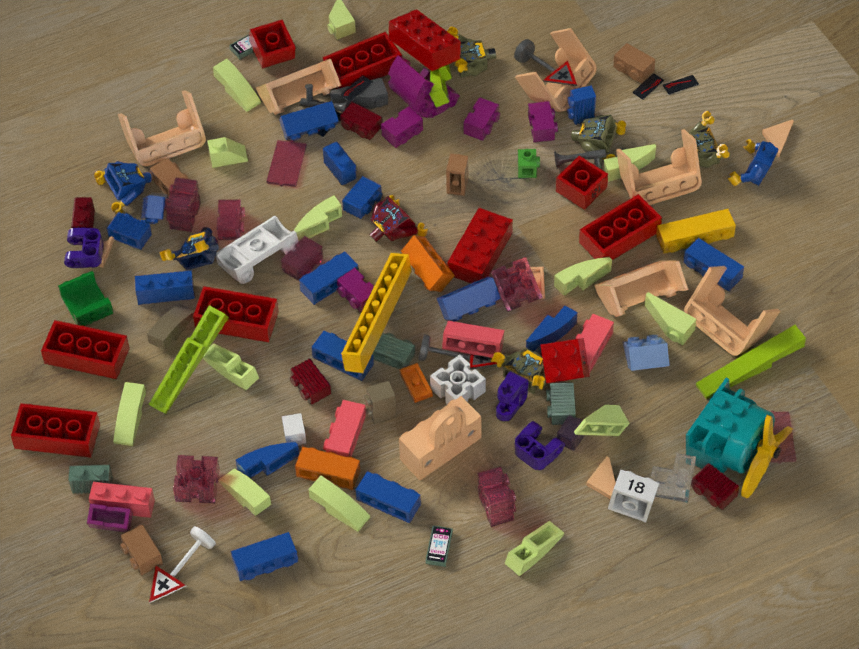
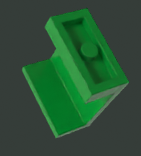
(85, 299)

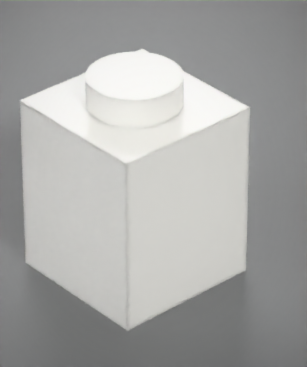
(294, 429)

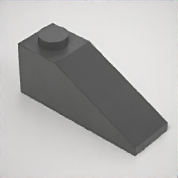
(372, 97)

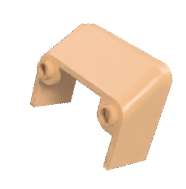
(581, 65)
(291, 88)
(176, 141)
(667, 181)
(631, 287)
(719, 322)

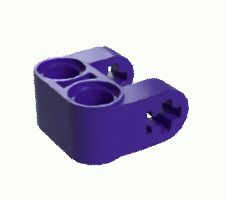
(91, 250)
(512, 395)
(535, 449)

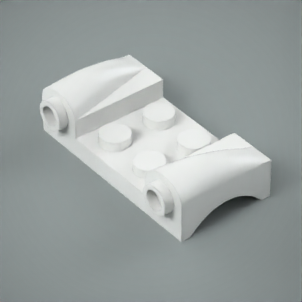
(254, 247)

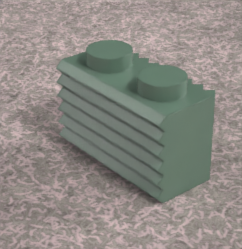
(394, 351)
(561, 402)
(82, 477)

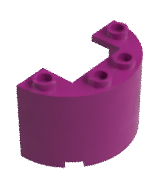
(415, 88)

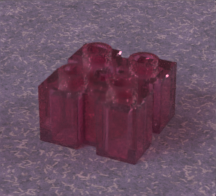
(182, 204)
(526, 285)
(196, 479)
(496, 496)

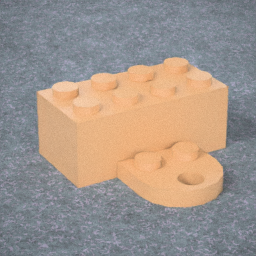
(440, 437)

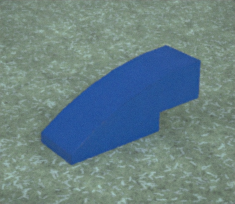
(552, 328)
(267, 459)

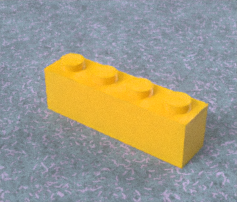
(684, 232)

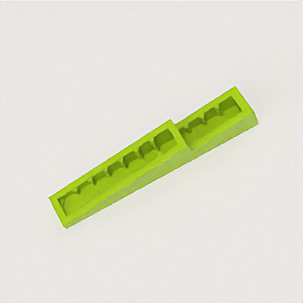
(439, 91)
(188, 359)
(754, 361)

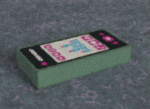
(241, 47)
(439, 546)

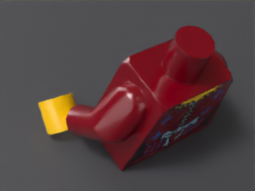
(393, 221)

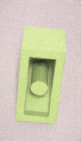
(341, 21)
(226, 152)

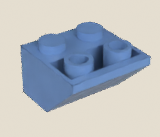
(646, 352)

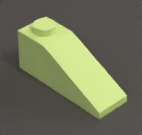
(672, 321)
(605, 421)

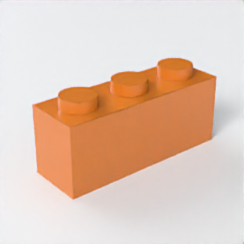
(428, 264)
(335, 468)

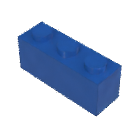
(309, 121)
(702, 256)
(323, 280)
(164, 287)
(469, 299)
(329, 349)
(388, 496)
(264, 556)

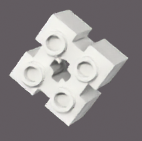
(457, 381)

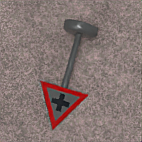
(561, 75)
(475, 360)

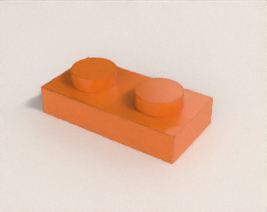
(416, 383)

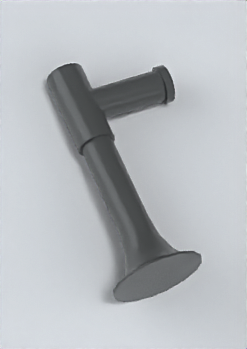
(309, 102)
(596, 155)

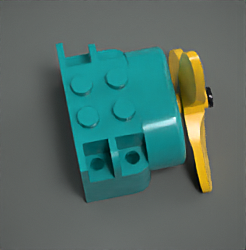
(735, 436)

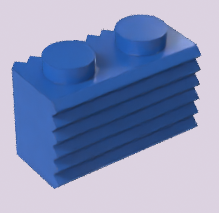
(582, 104)
(339, 163)
(362, 197)
(153, 209)
(129, 230)

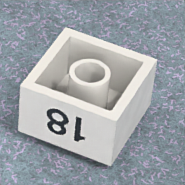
(633, 495)

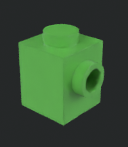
(528, 163)

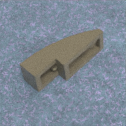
(170, 326)

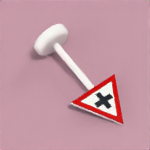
(165, 583)

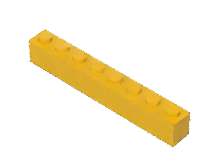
(376, 313)

